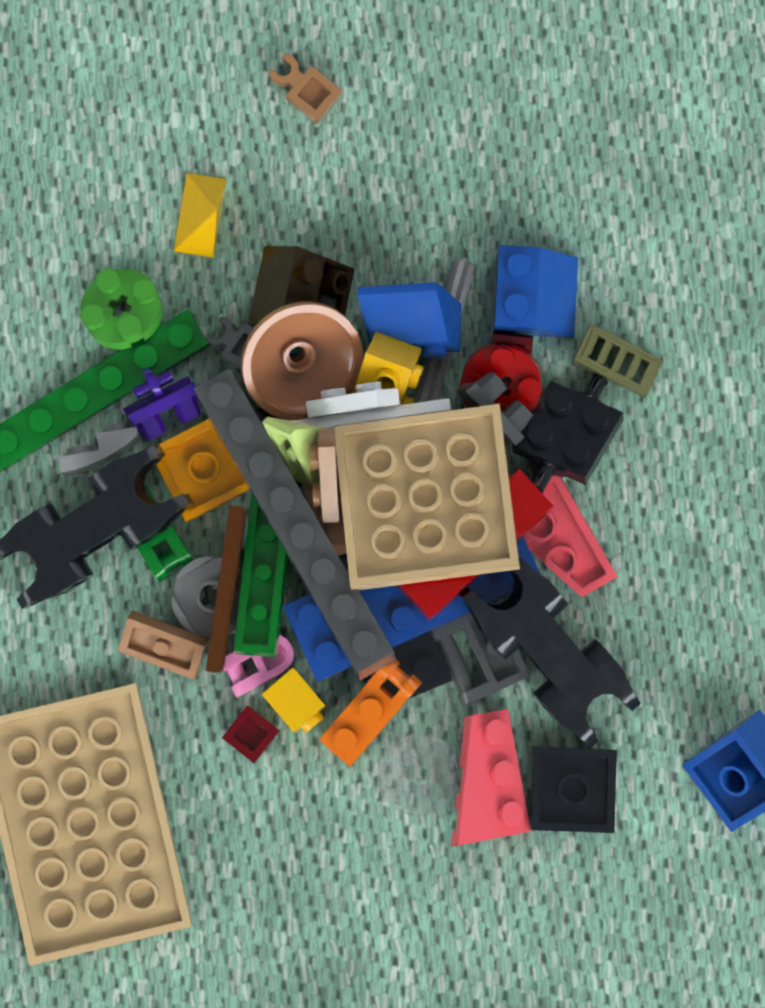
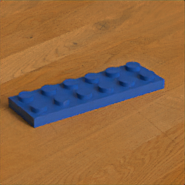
(393, 613)

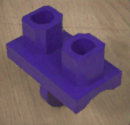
(146, 411)

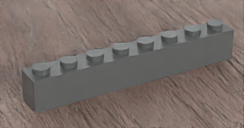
(294, 524)

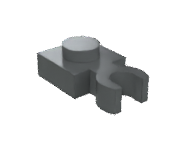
(231, 342)

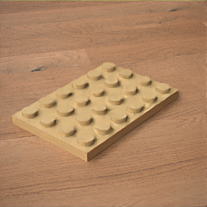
(87, 826)

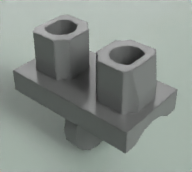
(484, 392)

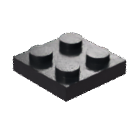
(573, 789)

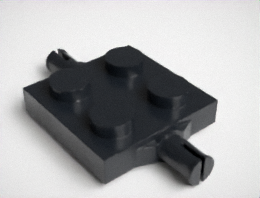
(568, 432)

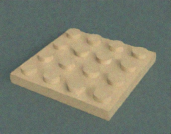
(426, 497)

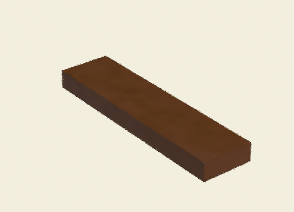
(226, 589)

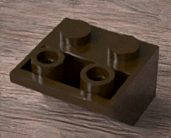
(296, 276)

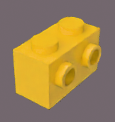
(391, 364)

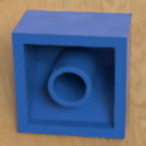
(535, 292)
(414, 314)
(733, 772)

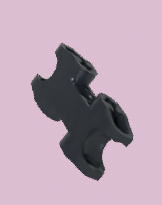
(116, 511)
(571, 674)

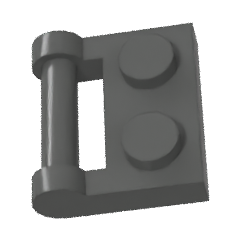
(497, 670)

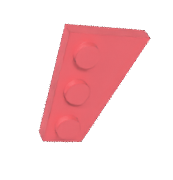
(568, 544)
(491, 784)

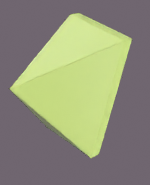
(293, 445)

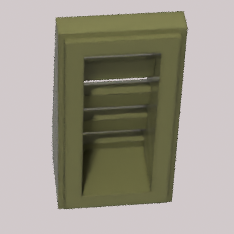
(611, 341)

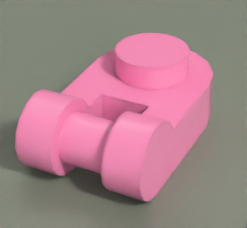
(267, 668)

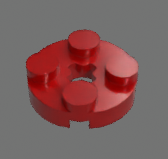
(510, 362)

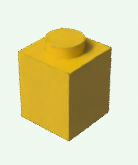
(295, 702)

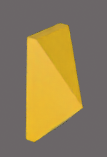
(200, 215)

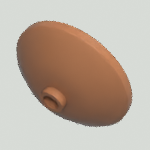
(327, 359)

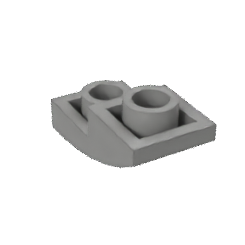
(111, 444)

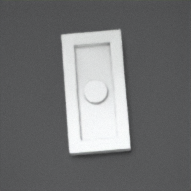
(367, 397)

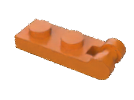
(369, 713)

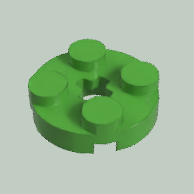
(115, 287)

